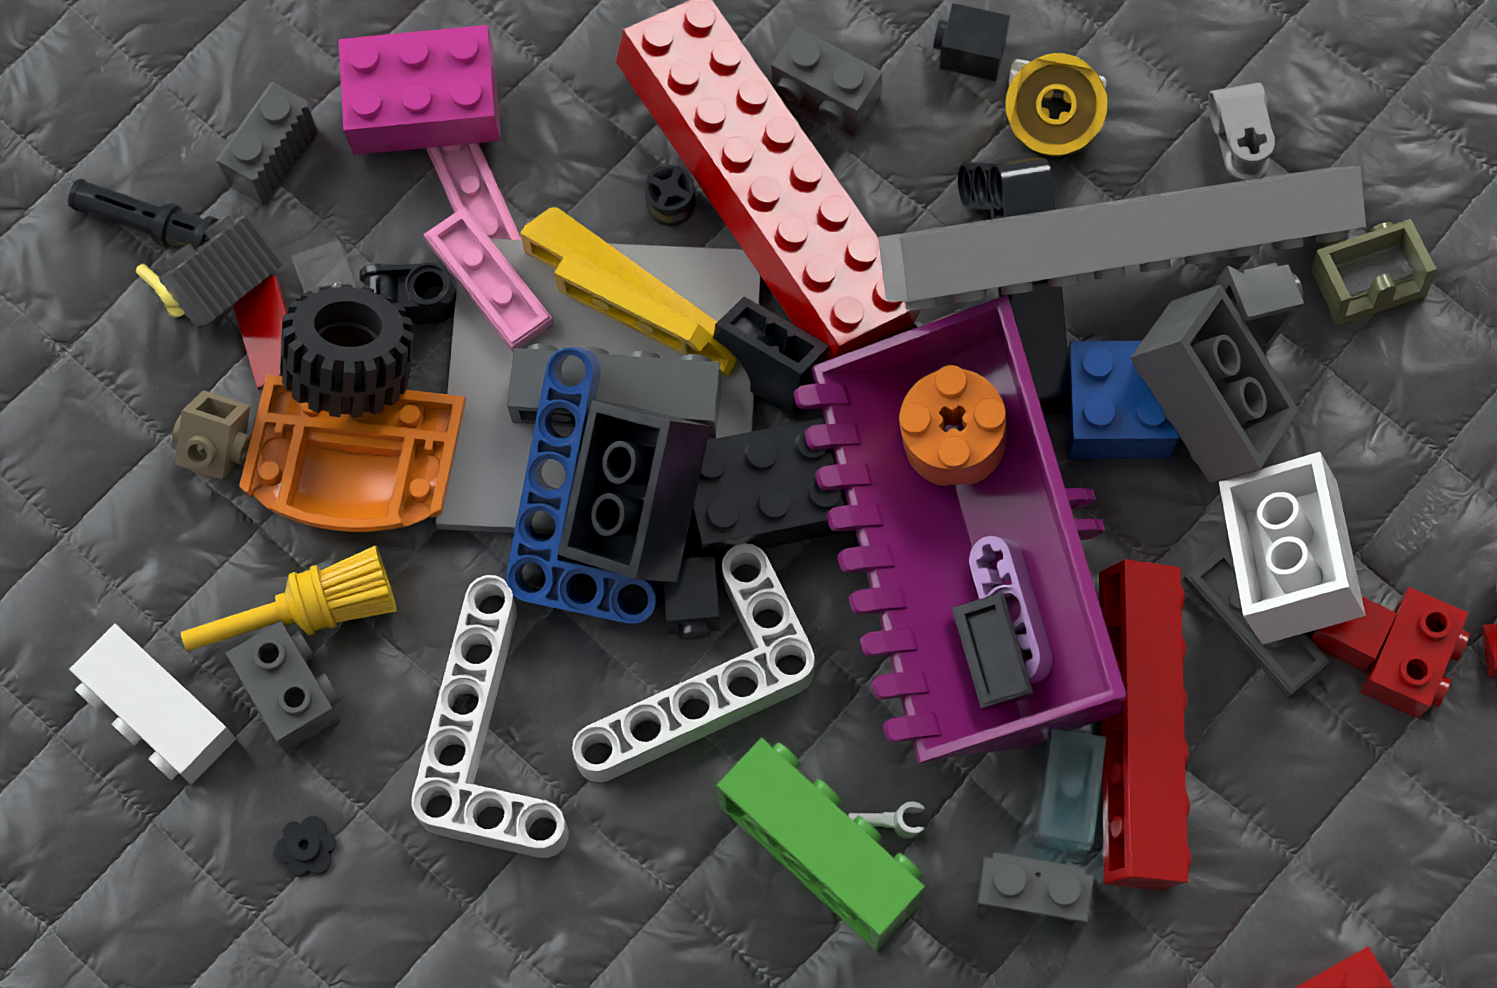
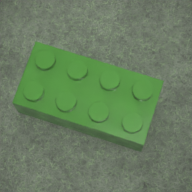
(820, 843)

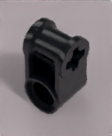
(407, 285)

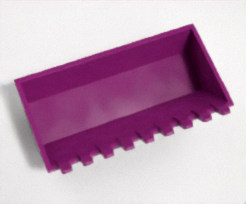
(921, 536)

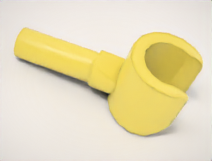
(153, 280)

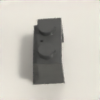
(1264, 298)
(1034, 888)

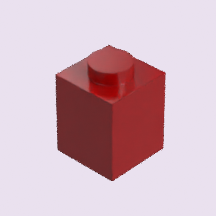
(1357, 639)

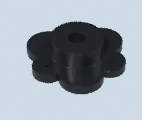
(314, 858)

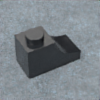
(771, 352)

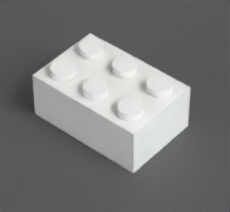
(1291, 548)

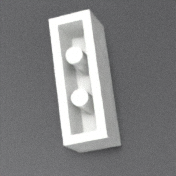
(151, 706)

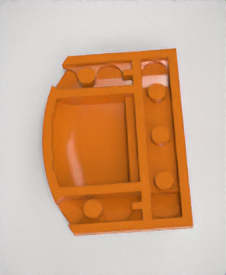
(351, 470)

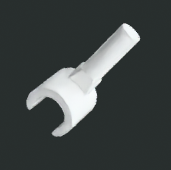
(894, 819)

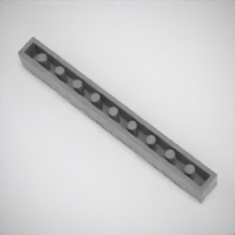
(1120, 234)

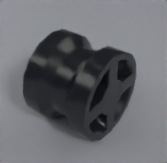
(670, 183)

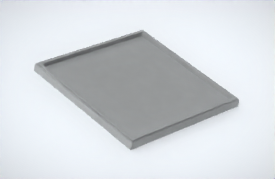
(493, 449)

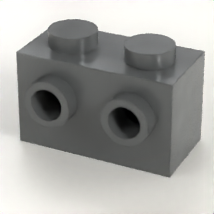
(826, 81)
(284, 686)

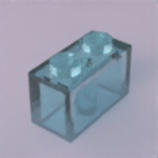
(1069, 792)

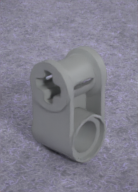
(1243, 130)

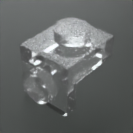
(324, 267)

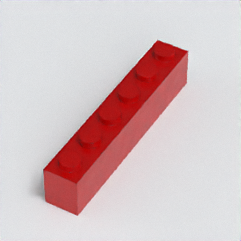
(1145, 742)

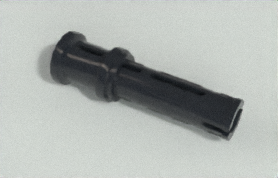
(165, 224)

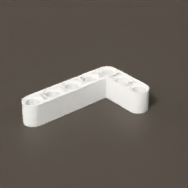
(712, 685)
(470, 732)

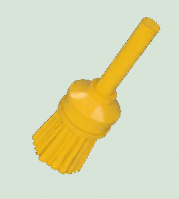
(312, 600)

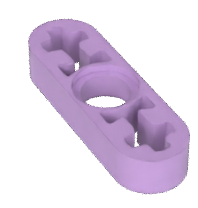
(1013, 568)

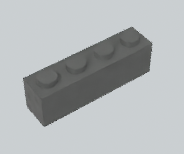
(674, 387)

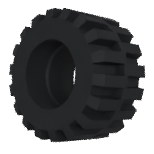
(346, 350)

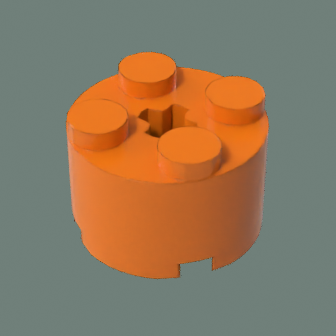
(953, 398)

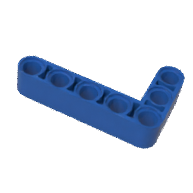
(539, 496)

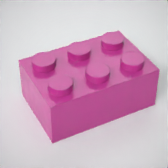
(419, 90)

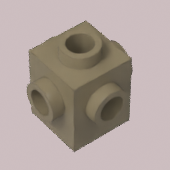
(212, 435)

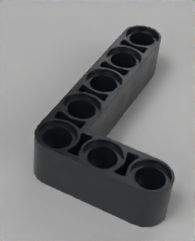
(1014, 189)

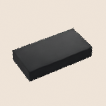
(993, 651)

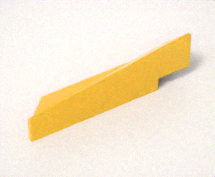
(619, 288)

